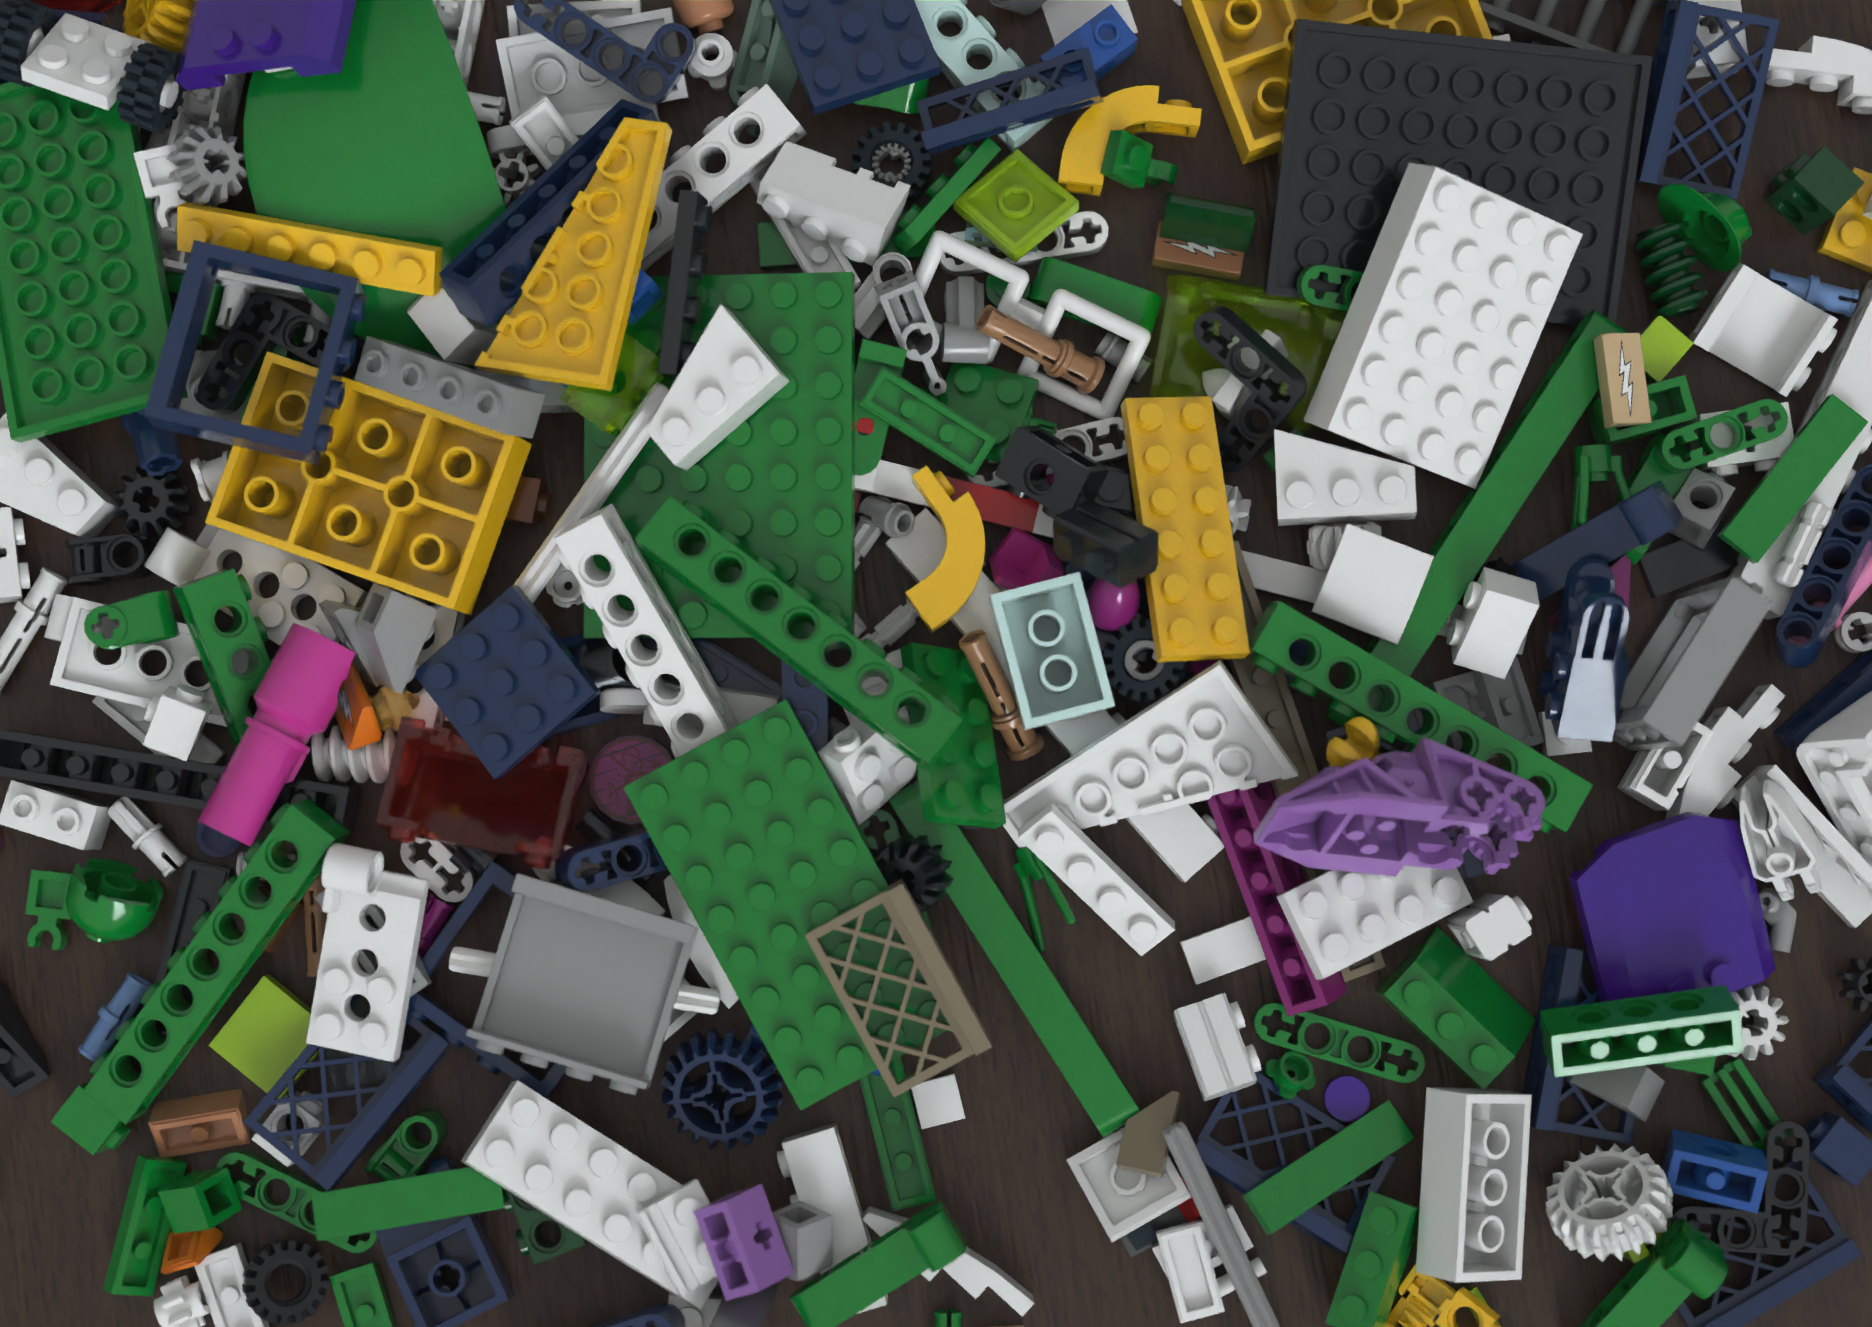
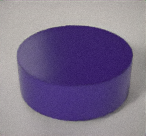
(1346, 1098)

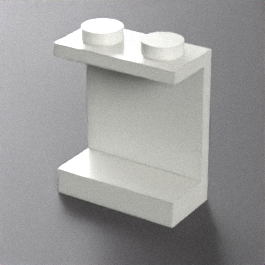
(1764, 330)

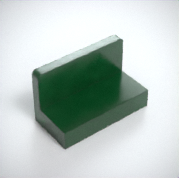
(1207, 222)

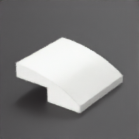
(1372, 584)

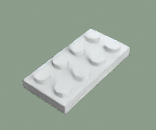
(540, 67)
(1357, 914)

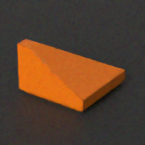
(188, 1249)

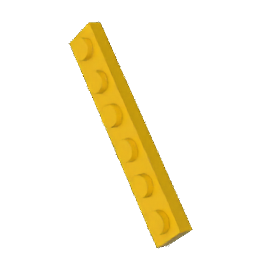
(358, 255)

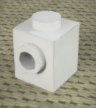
(176, 721)

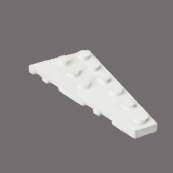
(1165, 757)

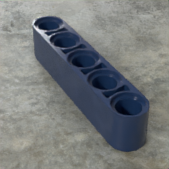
(1827, 583)

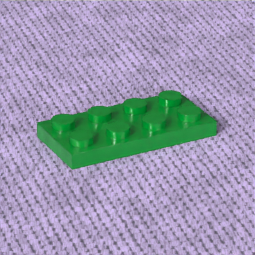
(965, 779)

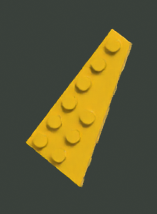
(584, 282)

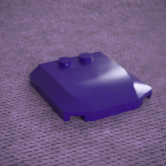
(263, 36)
(1672, 910)

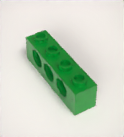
(199, 603)
(1641, 1031)

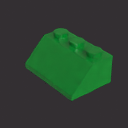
(1457, 1008)

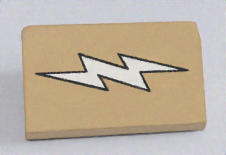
(1622, 379)

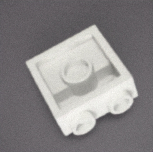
(866, 768)

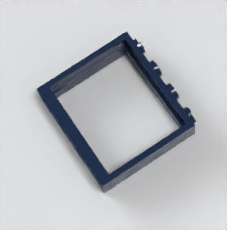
(185, 332)
(452, 1027)

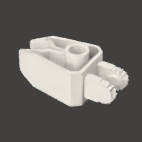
(1778, 840)

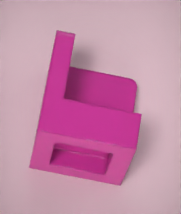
(1023, 561)

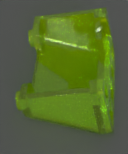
(1180, 360)

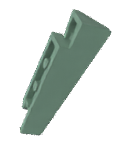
(762, 59)

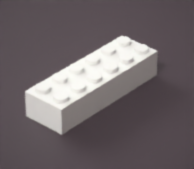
(576, 1179)

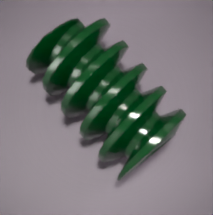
(1670, 270)

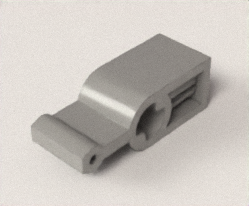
(916, 318)

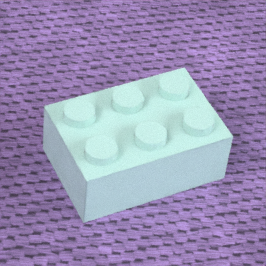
(1051, 651)

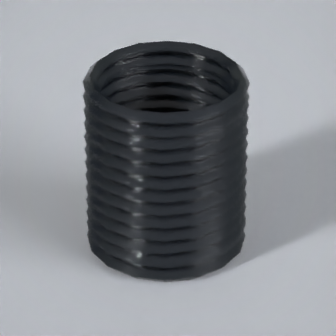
(599, 666)

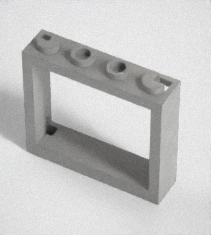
(1687, 662)

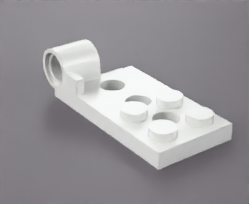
(185, 560)
(124, 680)
(352, 883)

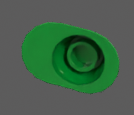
(1714, 220)

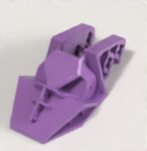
(1392, 813)

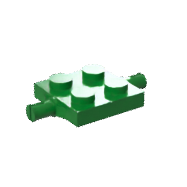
(993, 401)

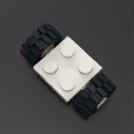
(89, 64)

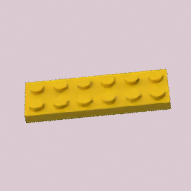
(1184, 499)

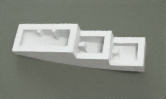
(969, 1270)

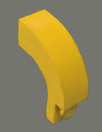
(1129, 110)
(957, 575)

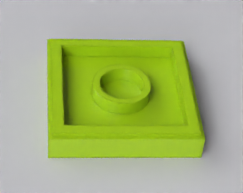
(1016, 205)
(266, 1034)

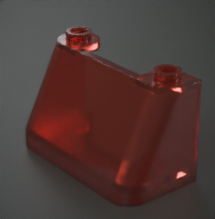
(448, 796)

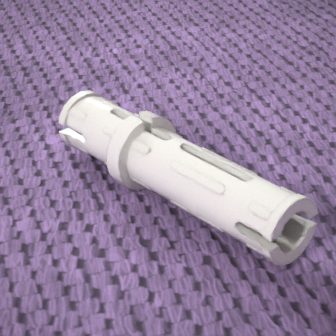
(27, 620)

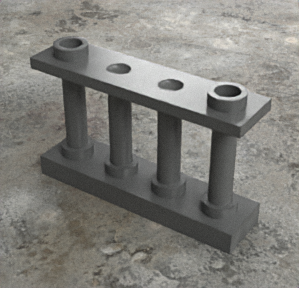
(1538, 30)

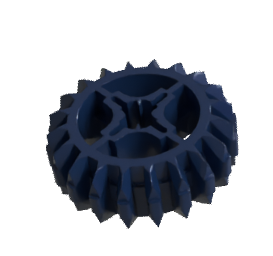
(690, 1097)

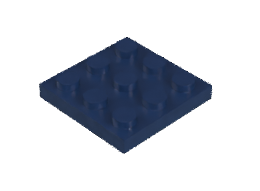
(854, 47)
(506, 682)

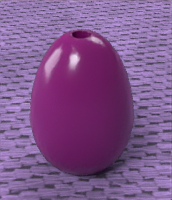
(1111, 605)

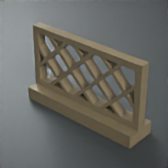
(935, 970)

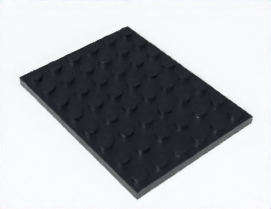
(1507, 115)

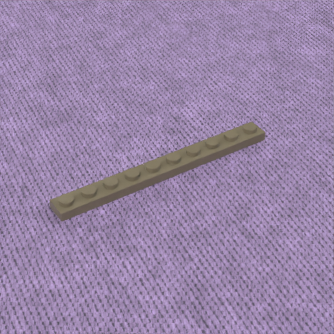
(1277, 709)

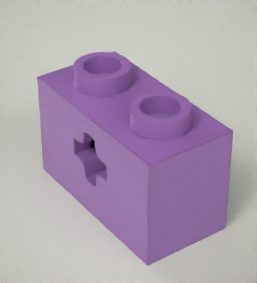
(743, 1242)

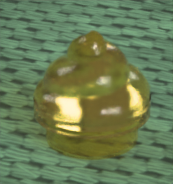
(391, 706)

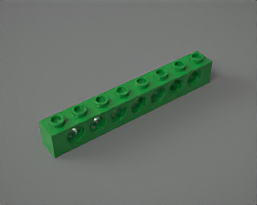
(678, 523)
(1283, 625)
(114, 1080)

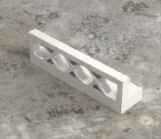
(1842, 870)

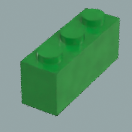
(1374, 1263)

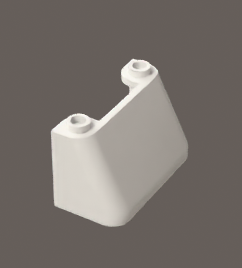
(1840, 770)

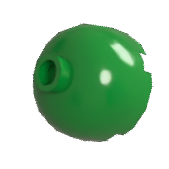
(110, 901)

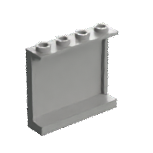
(583, 984)

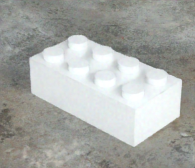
(1473, 1184)

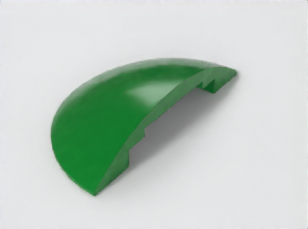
(376, 150)

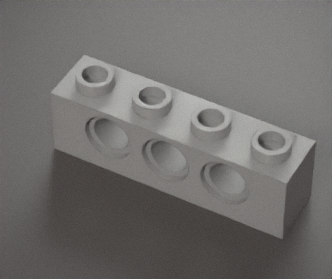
(450, 387)

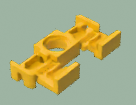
(1433, 1297)

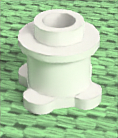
(716, 70)
(209, 475)

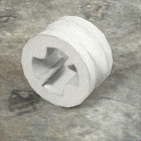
(1842, 637)

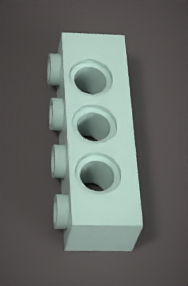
(976, 38)

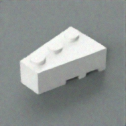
(1338, 484)

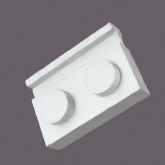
(677, 1236)

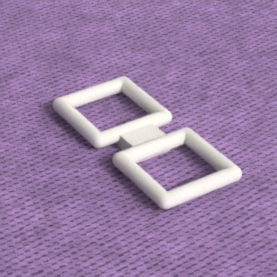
(1043, 321)

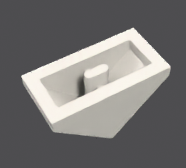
(449, 332)

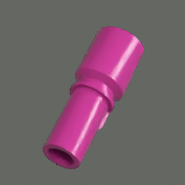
(292, 705)

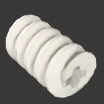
(333, 758)

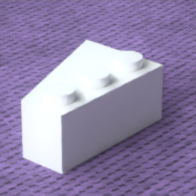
(832, 201)
(715, 391)
(50, 486)

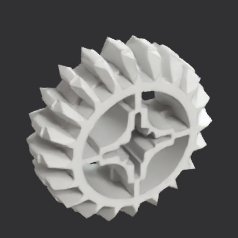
(1597, 1204)

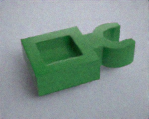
(48, 902)

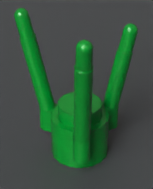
(1591, 467)
(1031, 865)

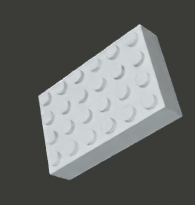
(1442, 324)

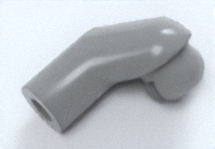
(1780, 917)

